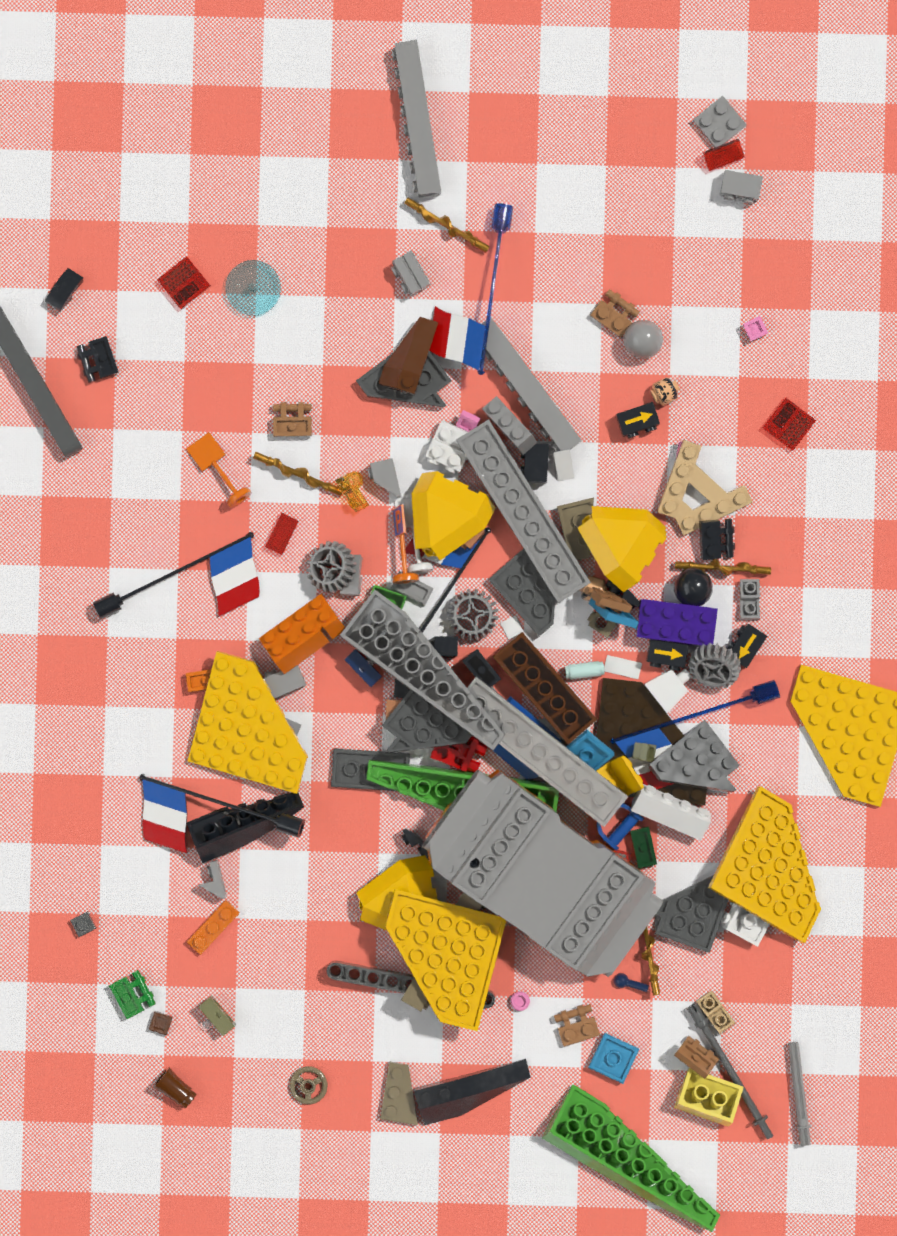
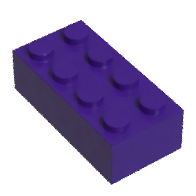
(676, 622)

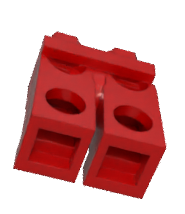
(460, 755)

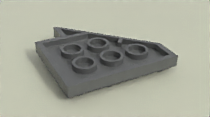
(431, 381)
(526, 592)
(692, 916)

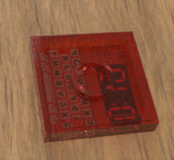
(183, 283)
(789, 424)

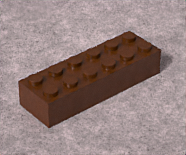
(545, 688)

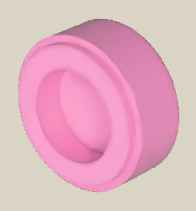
(520, 1000)

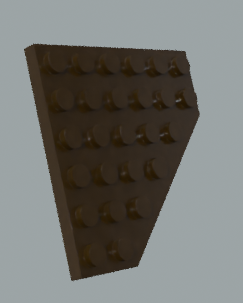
(631, 708)

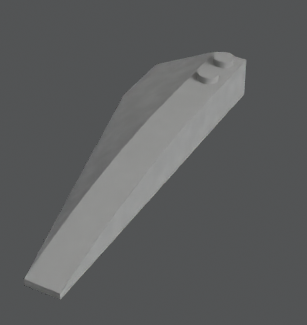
(399, 647)

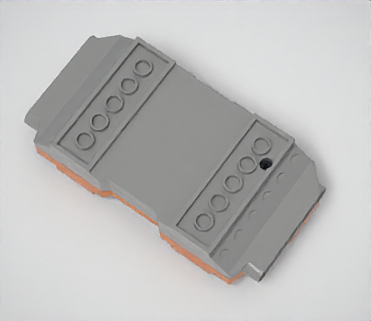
(541, 874)

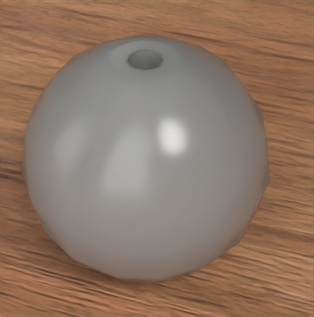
(643, 339)

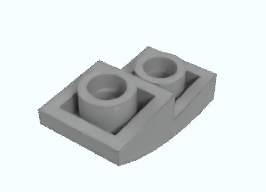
(354, 585)
(749, 599)

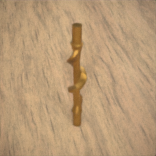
(445, 221)
(300, 472)
(727, 570)
(654, 968)

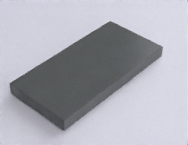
(351, 767)

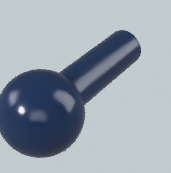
(621, 981)

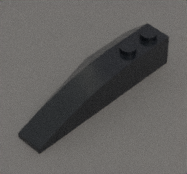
(231, 829)
(466, 1092)

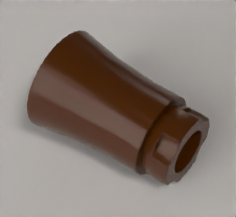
(174, 1088)

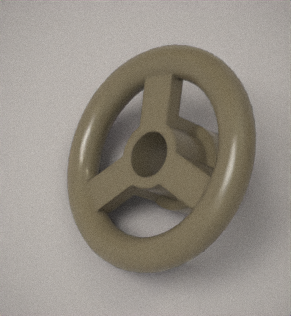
(296, 1078)

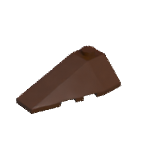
(408, 360)

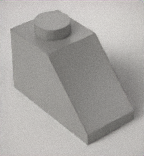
(385, 476)

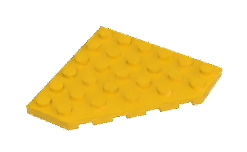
(245, 728)
(851, 730)
(768, 869)
(447, 952)

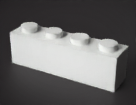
(671, 812)

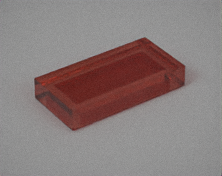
(723, 154)
(282, 533)

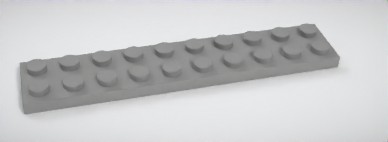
(523, 511)
(550, 757)

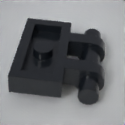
(103, 358)
(711, 542)

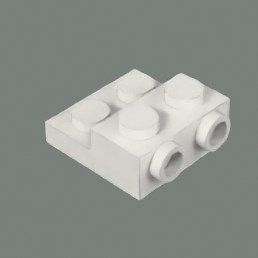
(445, 448)
(744, 924)

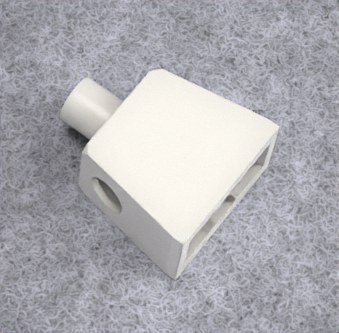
(668, 688)

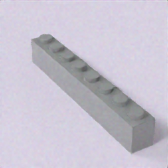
(417, 117)
(529, 390)

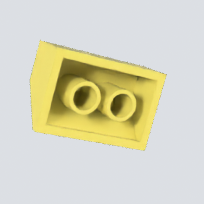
(709, 1098)

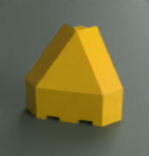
(447, 514)
(622, 542)
(407, 875)

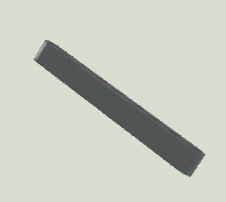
(37, 388)
(382, 981)

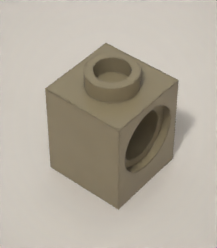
(606, 631)

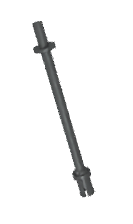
(702, 1023)

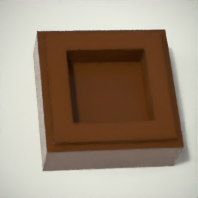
(160, 1023)

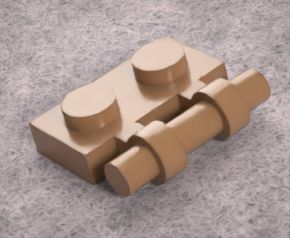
(611, 318)
(292, 426)
(608, 599)
(579, 1030)
(696, 1057)

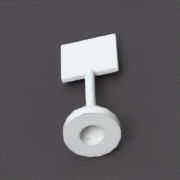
(419, 567)

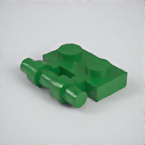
(126, 996)

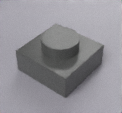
(83, 924)

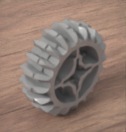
(332, 551)
(469, 598)
(714, 666)

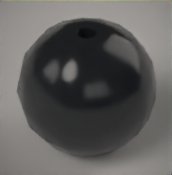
(693, 587)

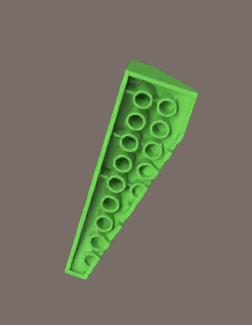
(441, 785)
(602, 1142)

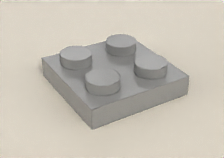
(719, 122)

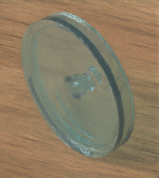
(253, 288)

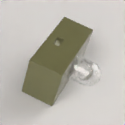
(215, 1017)

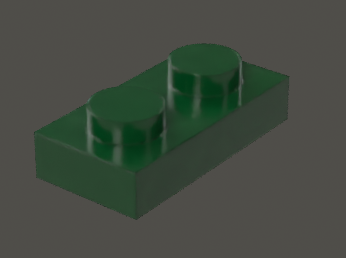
(643, 847)

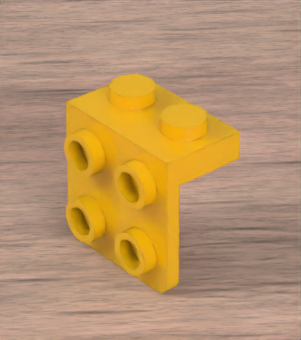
(622, 775)

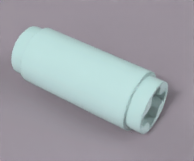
(584, 670)

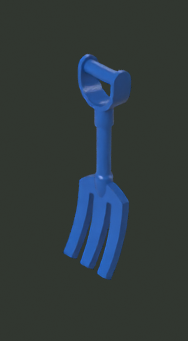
(624, 827)

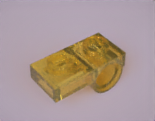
(352, 493)

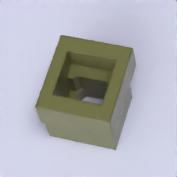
(644, 751)

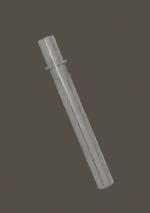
(799, 1094)

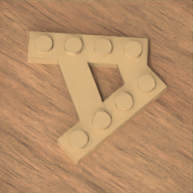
(685, 472)

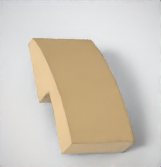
(716, 1012)

